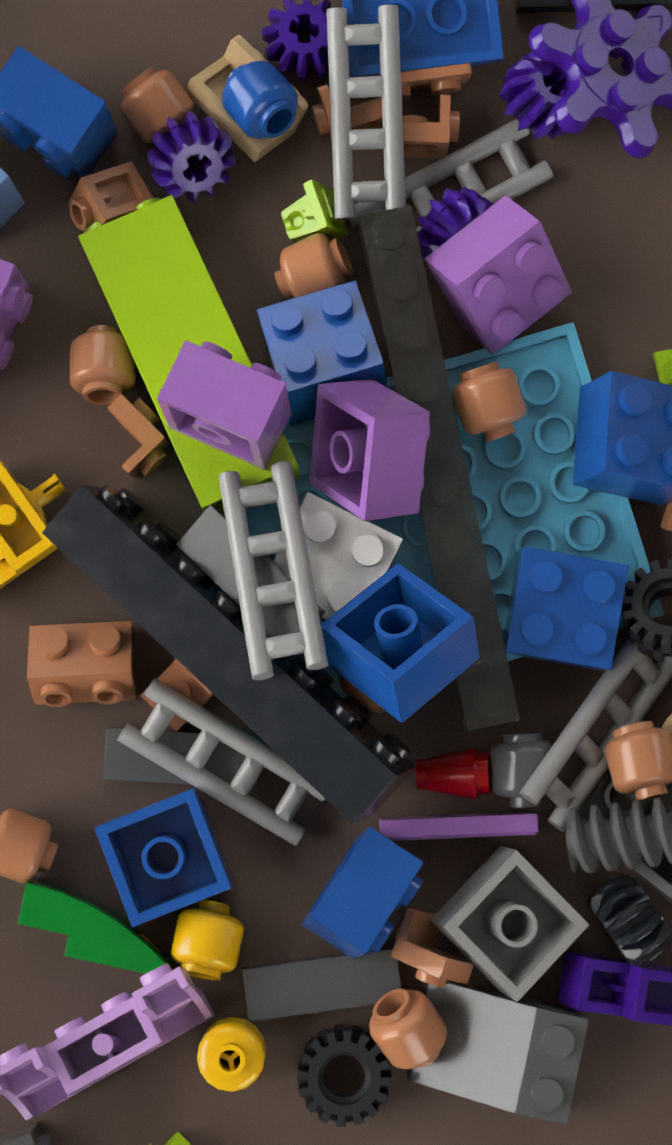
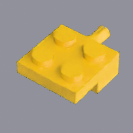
(23, 523)

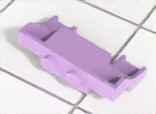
(97, 1048)

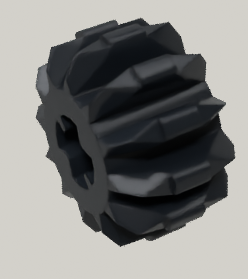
(630, 919)

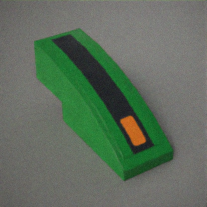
(92, 928)

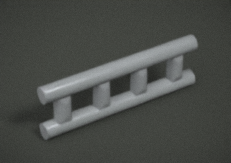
(344, 87)
(461, 164)
(255, 597)
(575, 737)
(191, 767)

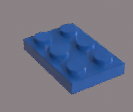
(430, 34)

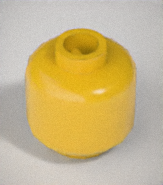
(207, 940)
(244, 1040)

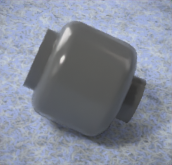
(514, 763)

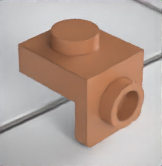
(363, 116)
(140, 422)
(415, 947)

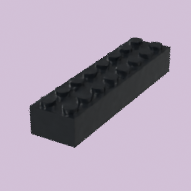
(204, 630)

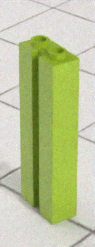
(159, 301)

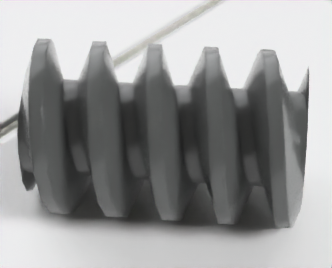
(619, 837)

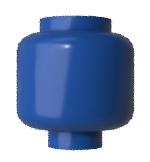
(260, 100)

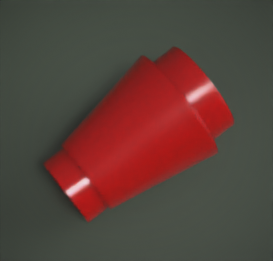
(455, 773)

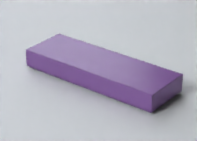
(459, 825)

